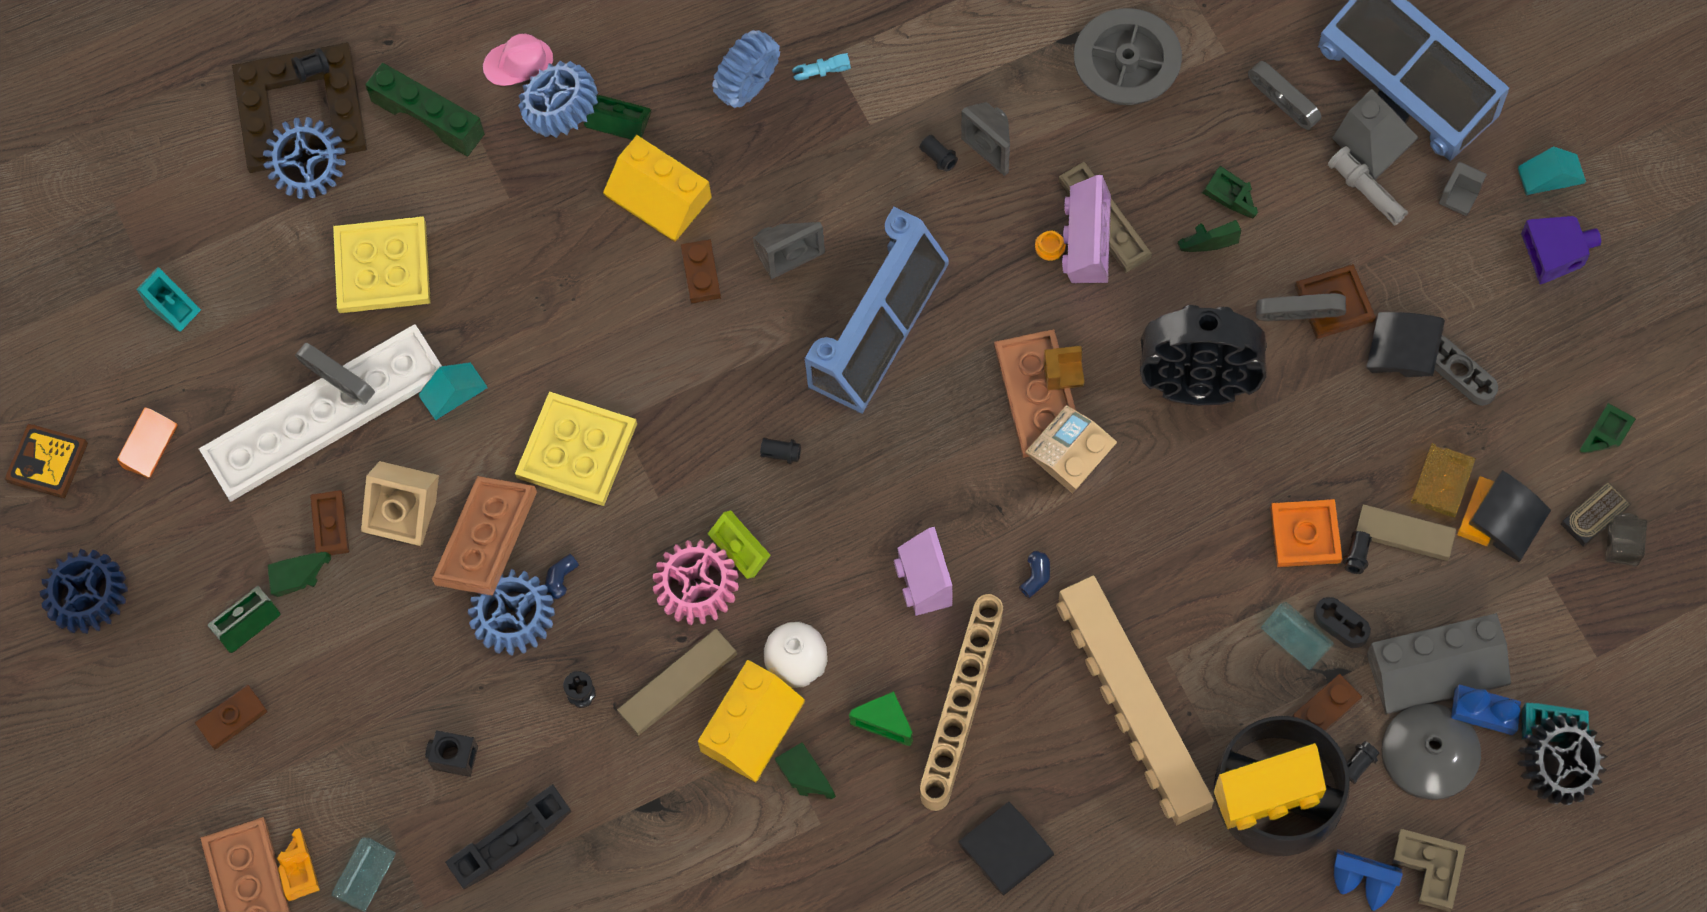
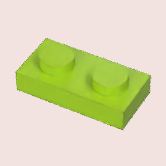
(739, 544)

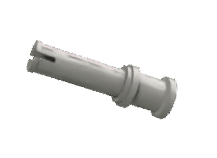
(1359, 177)

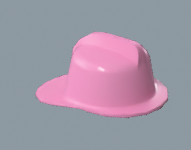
(517, 60)

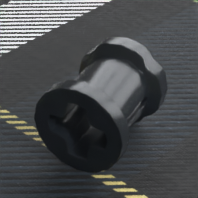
(310, 65)
(570, 688)

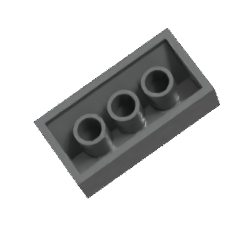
(1434, 661)

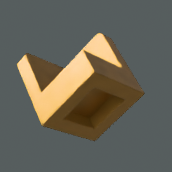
(1063, 368)

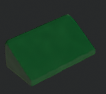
(618, 117)
(244, 619)

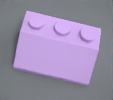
(1087, 231)

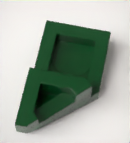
(1231, 192)
(1212, 240)
(1608, 430)
(295, 573)
(804, 772)

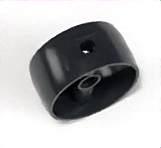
(1330, 806)

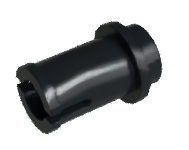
(944, 158)
(781, 450)
(1356, 560)
(1361, 760)

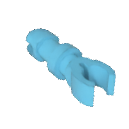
(835, 64)

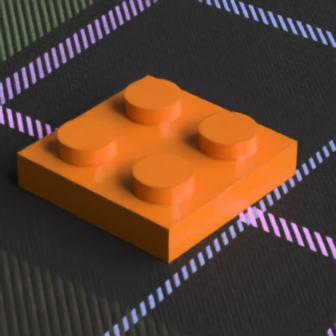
(1306, 533)

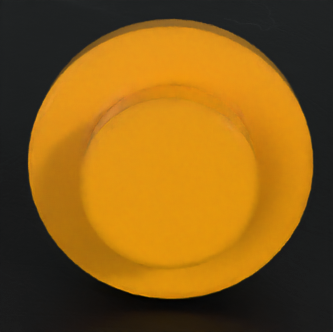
(1050, 245)

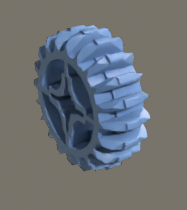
(746, 68)
(552, 93)
(300, 144)
(501, 619)

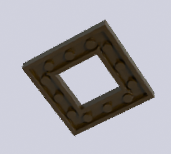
(256, 77)

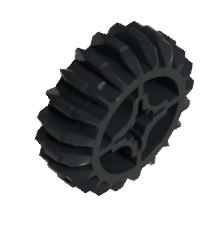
(1577, 742)

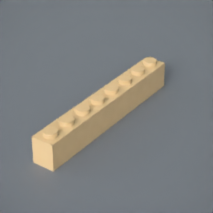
(1135, 701)

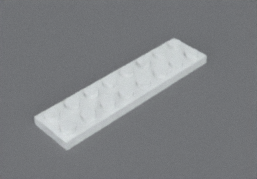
(319, 415)

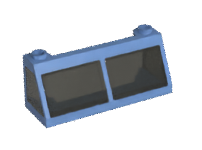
(1417, 69)
(858, 361)

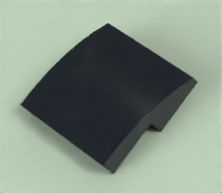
(1405, 344)
(1510, 515)
(1006, 848)

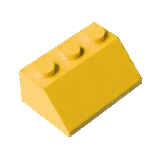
(657, 188)
(751, 721)
(1270, 787)

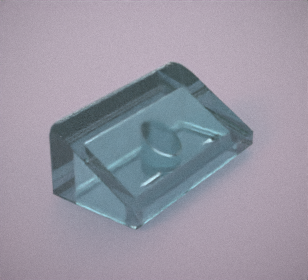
(1297, 635)
(363, 874)

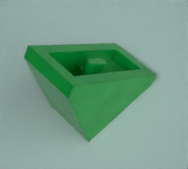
(883, 718)

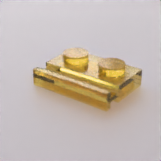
(1443, 480)

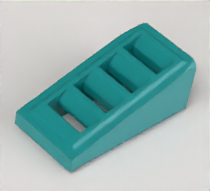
(1531, 710)

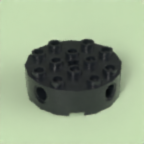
(1203, 355)

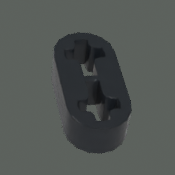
(1347, 617)

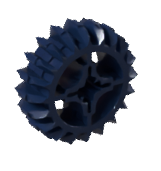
(72, 613)

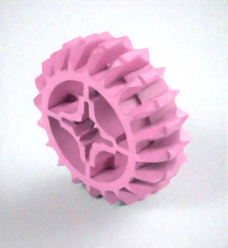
(717, 594)

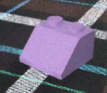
(925, 573)

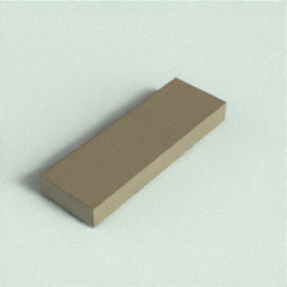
(1407, 532)

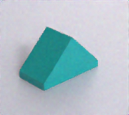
(1551, 171)
(167, 300)
(450, 388)

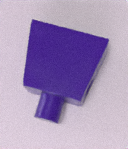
(1558, 246)

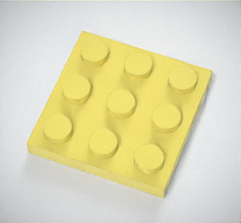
(381, 264)
(576, 448)

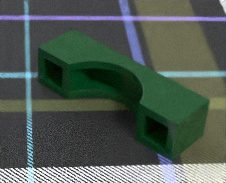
(446, 119)

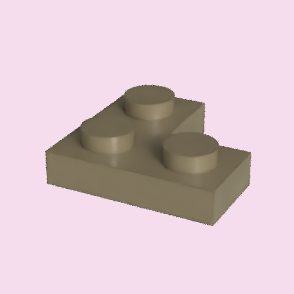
(1439, 861)

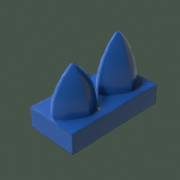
(1486, 709)
(1380, 879)

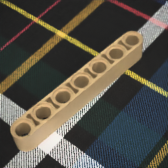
(961, 716)

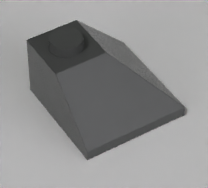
(988, 134)
(1374, 134)
(788, 246)

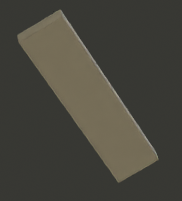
(1123, 241)
(677, 682)

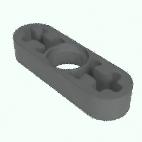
(1284, 95)
(1301, 307)
(335, 373)
(1482, 377)

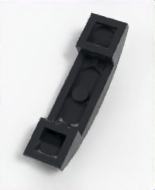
(510, 839)

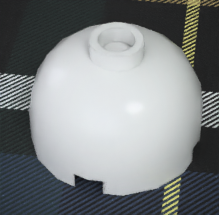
(795, 654)

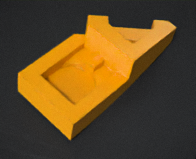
(297, 869)

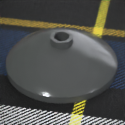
(1420, 768)

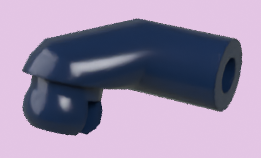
(556, 574)
(1039, 576)

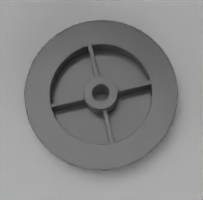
(1127, 56)

